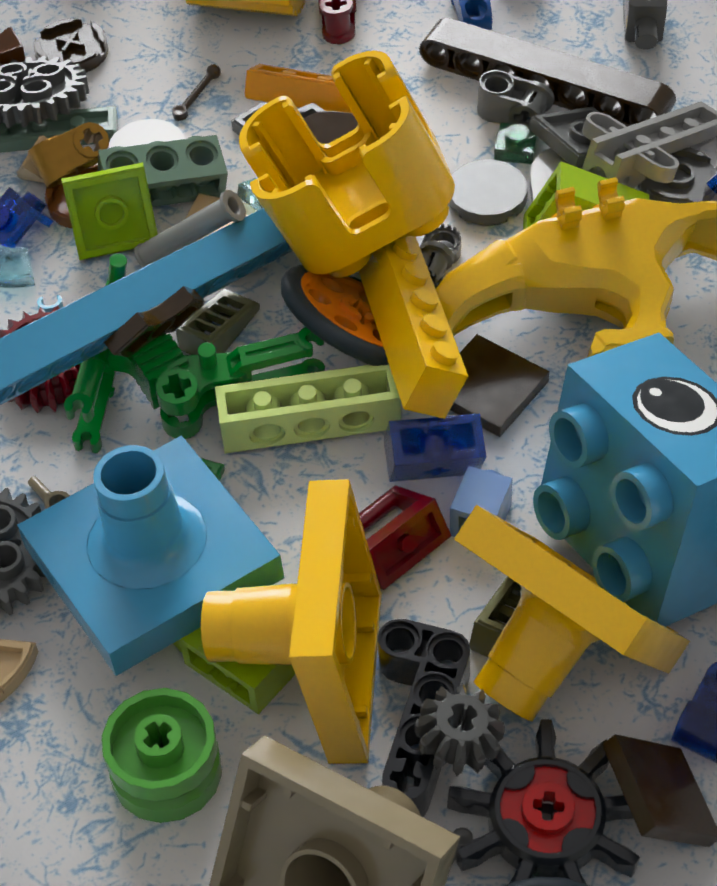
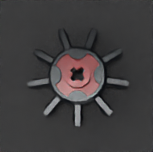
(550, 787)

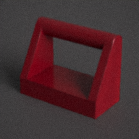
(407, 536)

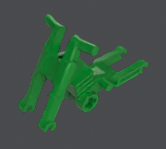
(178, 381)

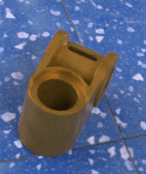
(63, 154)

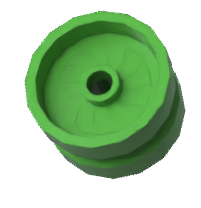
(162, 755)

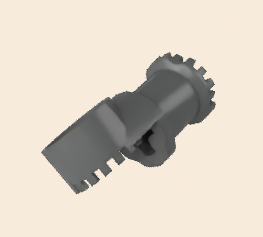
(438, 255)

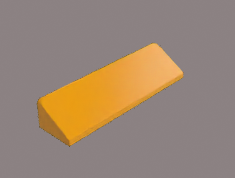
(303, 87)

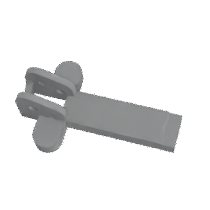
(647, 142)

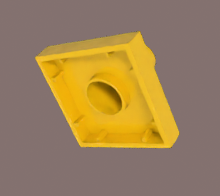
(555, 618)
(317, 625)

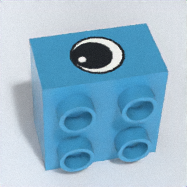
(637, 476)

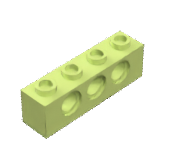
(307, 407)

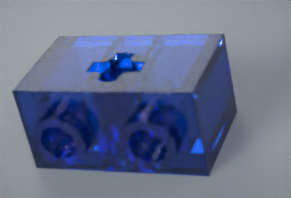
(433, 447)

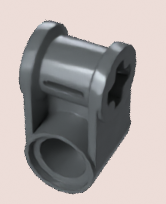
(510, 98)

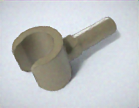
(48, 498)

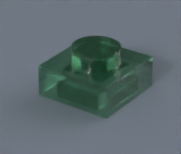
(515, 144)

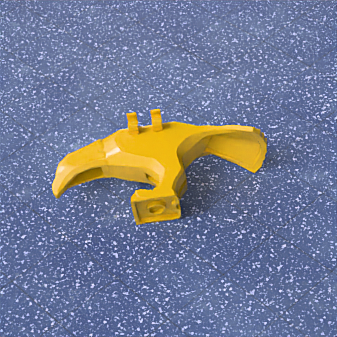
(587, 264)

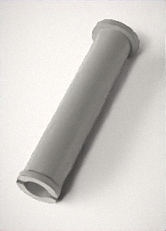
(192, 228)

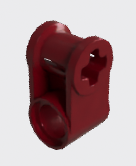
(338, 20)

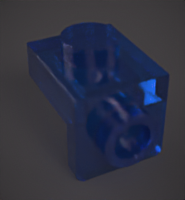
(18, 216)

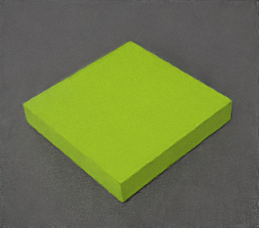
(110, 210)

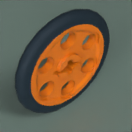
(334, 312)

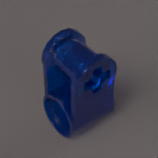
(698, 721)

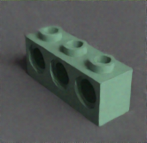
(186, 165)

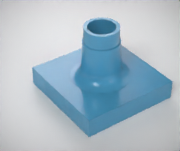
(147, 549)

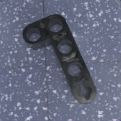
(424, 672)

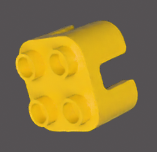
(359, 190)

